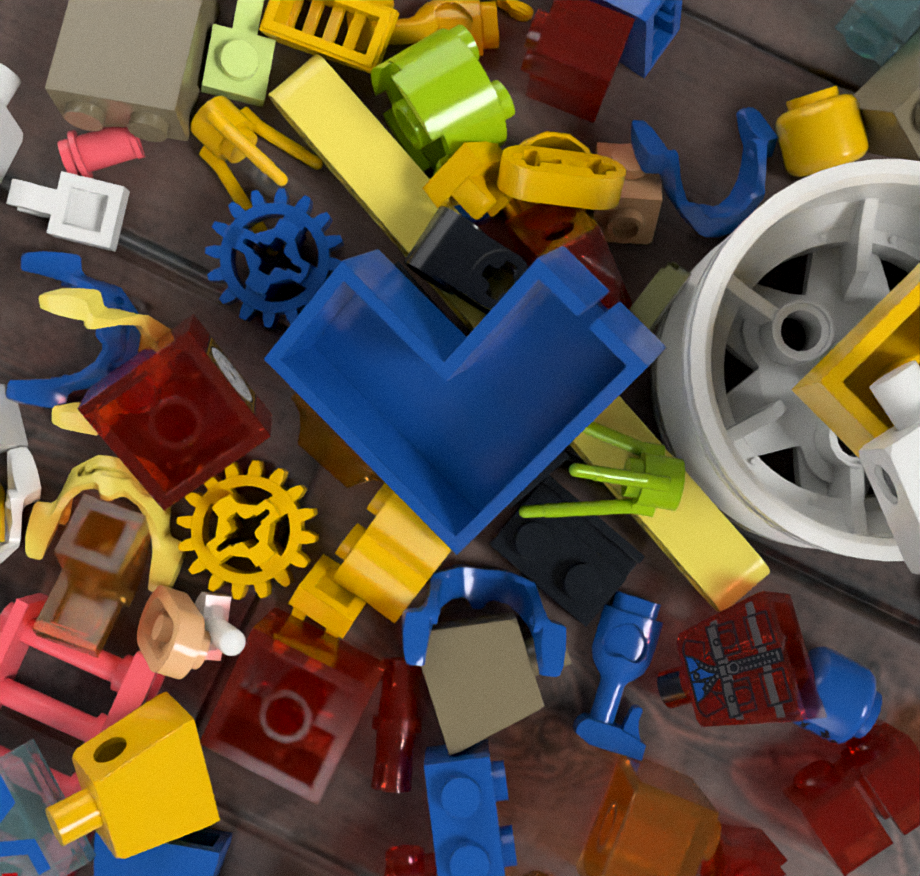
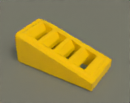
(282, 16)

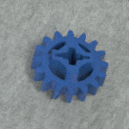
(288, 231)

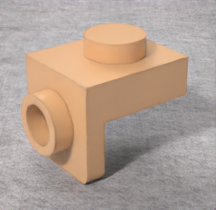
(639, 202)

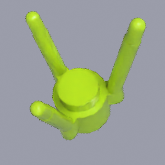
(649, 480)

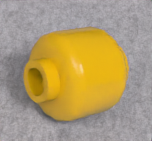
(821, 132)

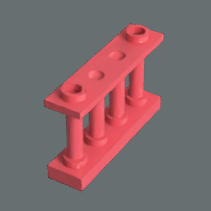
(128, 677)

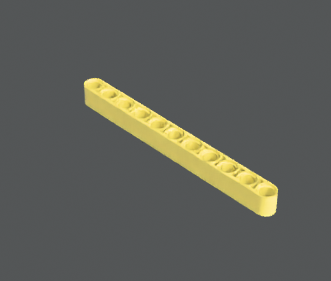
(391, 192)

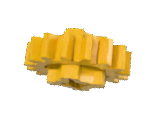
(266, 553)

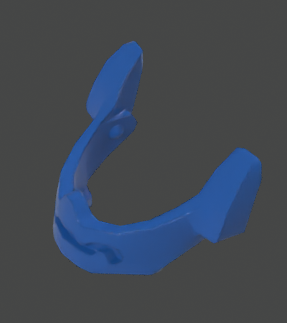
(748, 192)
(117, 342)
(479, 587)

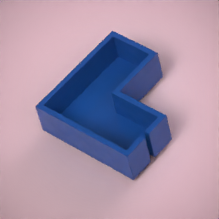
(452, 415)

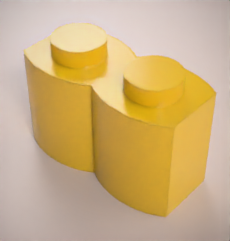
(390, 557)

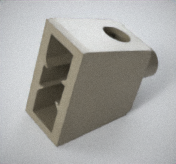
(481, 677)

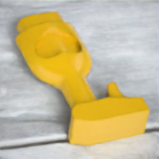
(476, 16)

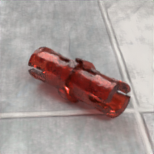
(396, 726)

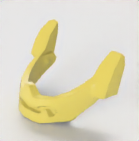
(89, 307)
(112, 481)

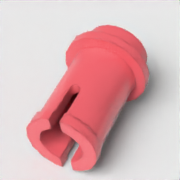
(98, 150)

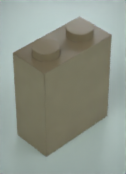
(132, 65)

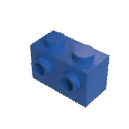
(464, 811)

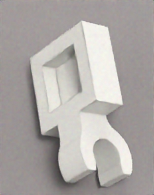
(78, 210)

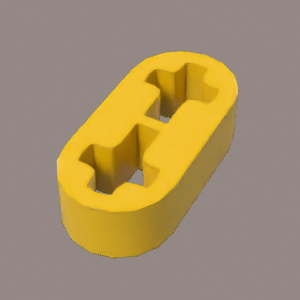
(561, 177)

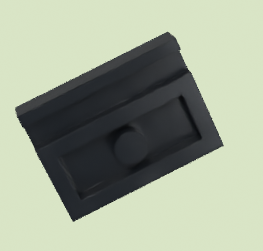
(569, 558)

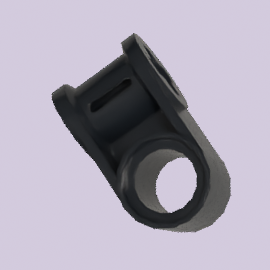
(462, 258)

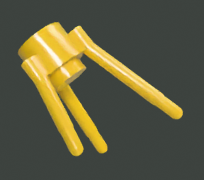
(232, 137)

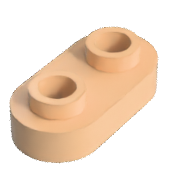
(172, 633)

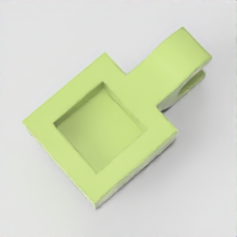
(239, 58)

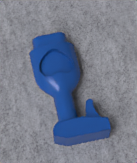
(621, 653)

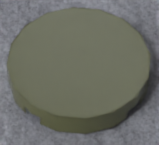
(660, 294)

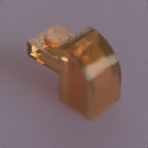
(100, 572)

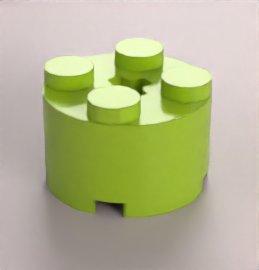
(442, 97)

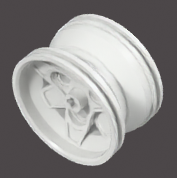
(845, 225)

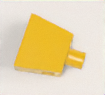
(139, 782)

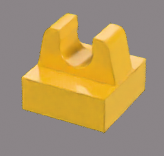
(470, 180)
(326, 599)

